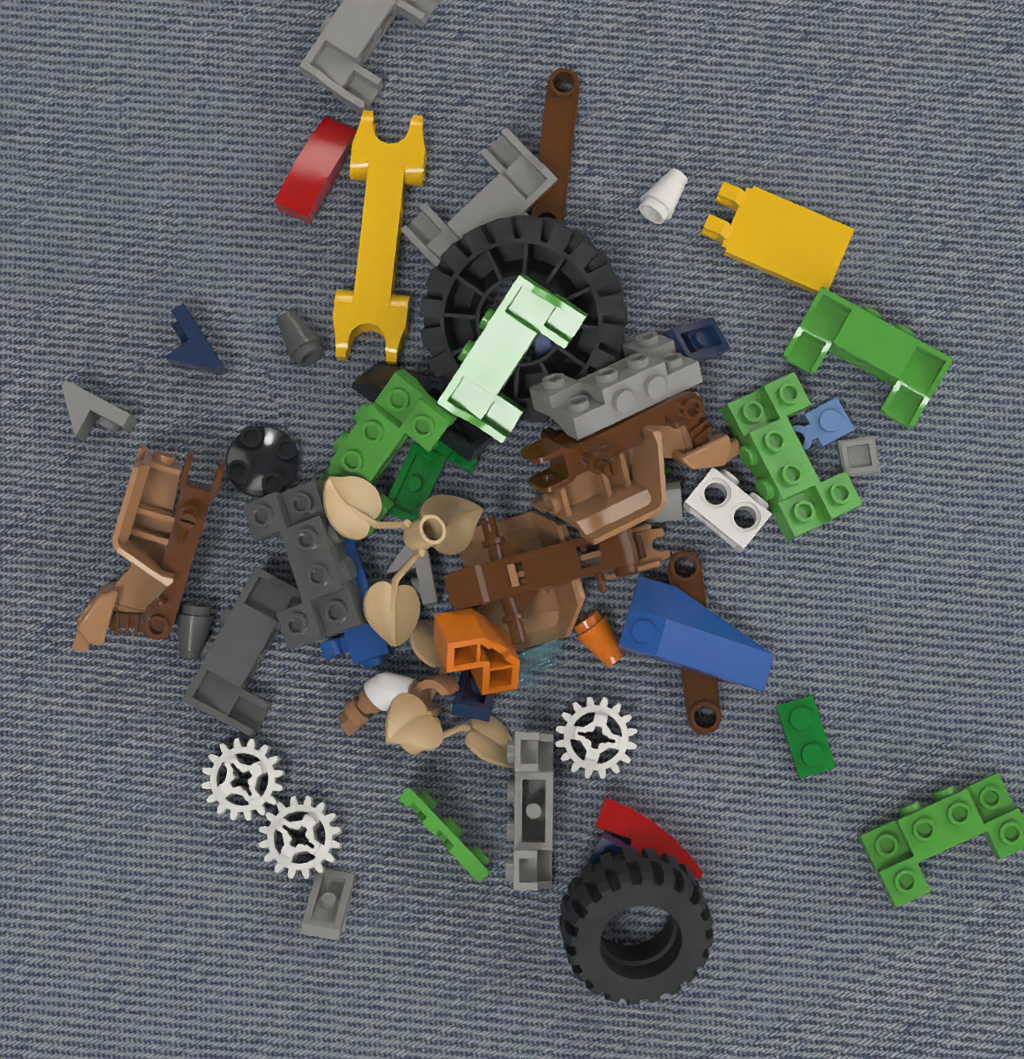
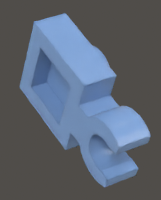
(824, 425)

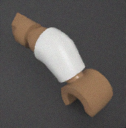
(383, 688)

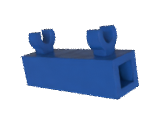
(363, 642)

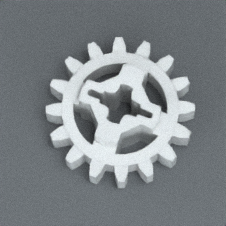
(599, 721)
(229, 788)
(289, 852)

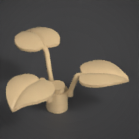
(443, 523)
(416, 729)

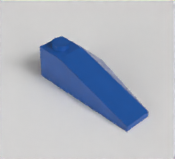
(684, 633)

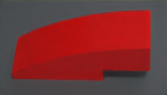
(315, 170)
(642, 833)

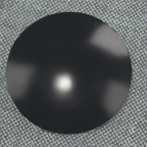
(262, 461)

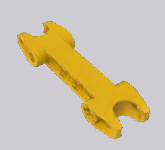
(373, 302)

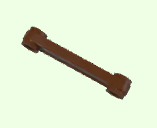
(557, 142)
(698, 688)

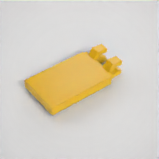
(779, 237)

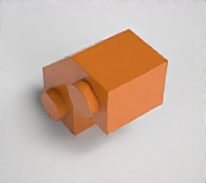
(475, 643)

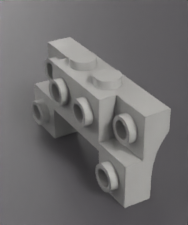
(348, 42)
(512, 192)
(645, 377)
(533, 811)

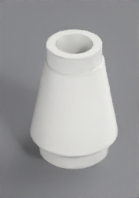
(662, 198)

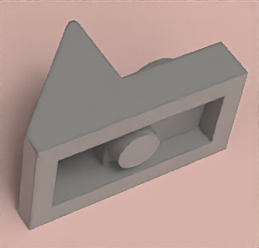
(86, 408)
(424, 582)
(328, 904)

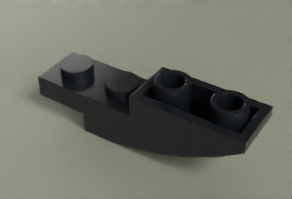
(460, 436)

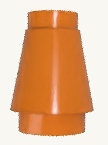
(598, 636)

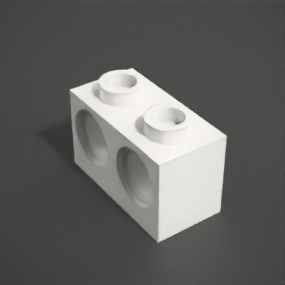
(721, 517)

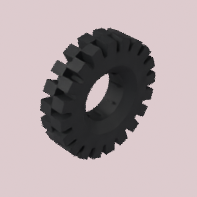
(549, 255)

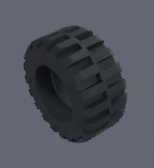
(642, 968)

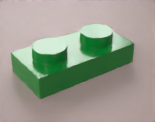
(415, 482)
(805, 737)

